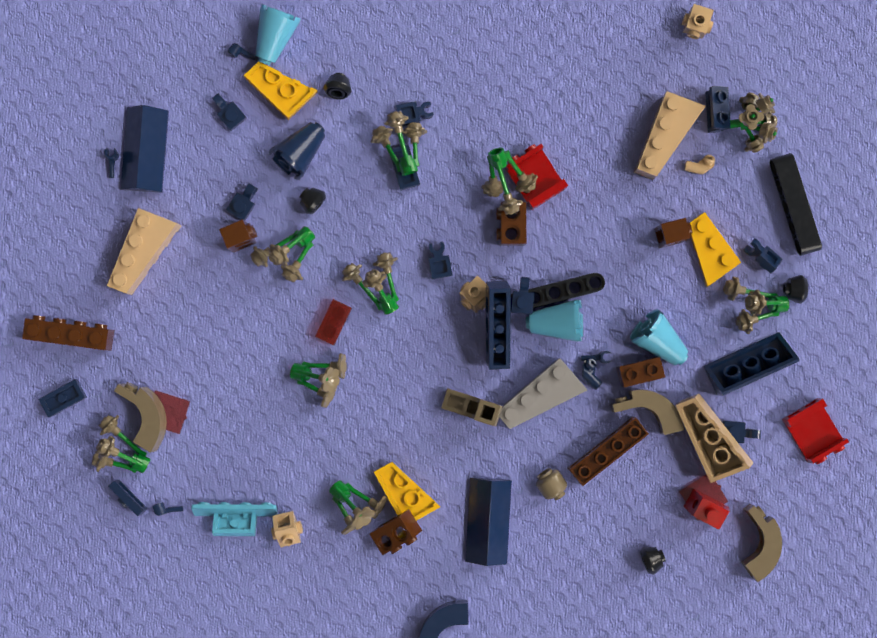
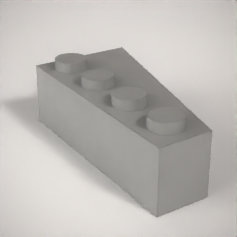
(544, 392)

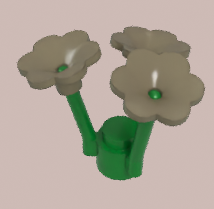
(329, 379)
(362, 517)

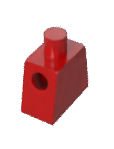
(707, 509)

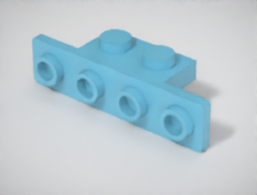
(234, 519)

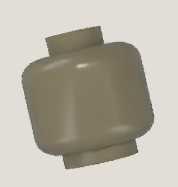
(551, 484)

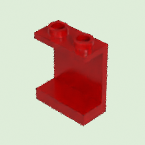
(548, 181)
(814, 431)

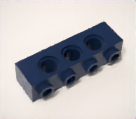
(498, 324)

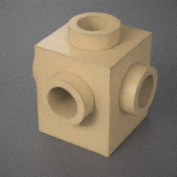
(697, 22)
(474, 295)
(286, 529)

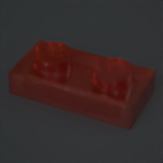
(333, 322)

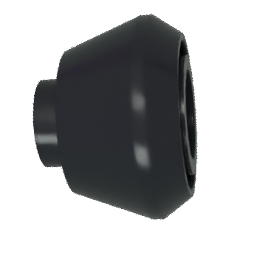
(338, 86)
(312, 199)
(796, 289)
(652, 559)

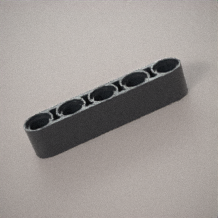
(795, 204)
(563, 287)

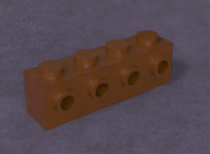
(67, 334)

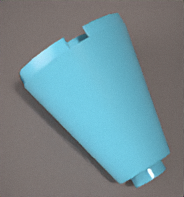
(273, 33)
(558, 321)
(659, 338)

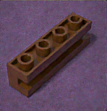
(608, 450)

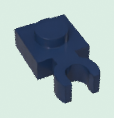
(413, 112)
(439, 265)

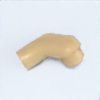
(702, 166)

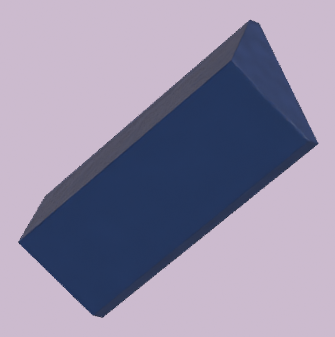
(144, 149)
(750, 364)
(488, 521)

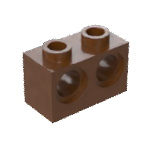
(517, 224)
(673, 232)
(238, 235)
(640, 372)
(394, 530)

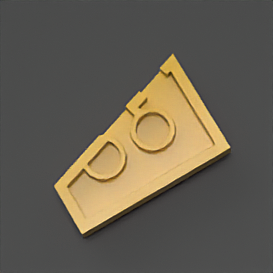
(281, 91)
(712, 250)
(404, 492)

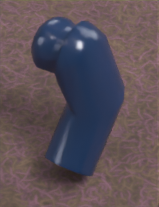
(588, 373)

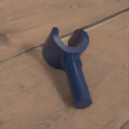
(236, 49)
(112, 159)
(597, 357)
(159, 509)

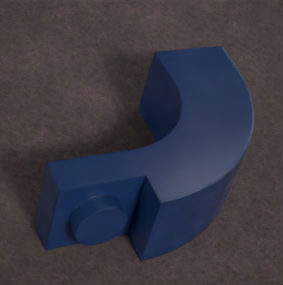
(444, 616)

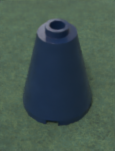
(298, 149)

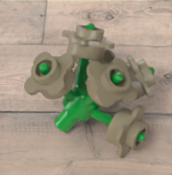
(751, 117)

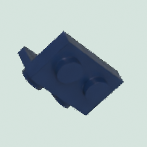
(717, 109)

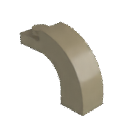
(472, 407)
(664, 411)
(152, 414)
(770, 544)

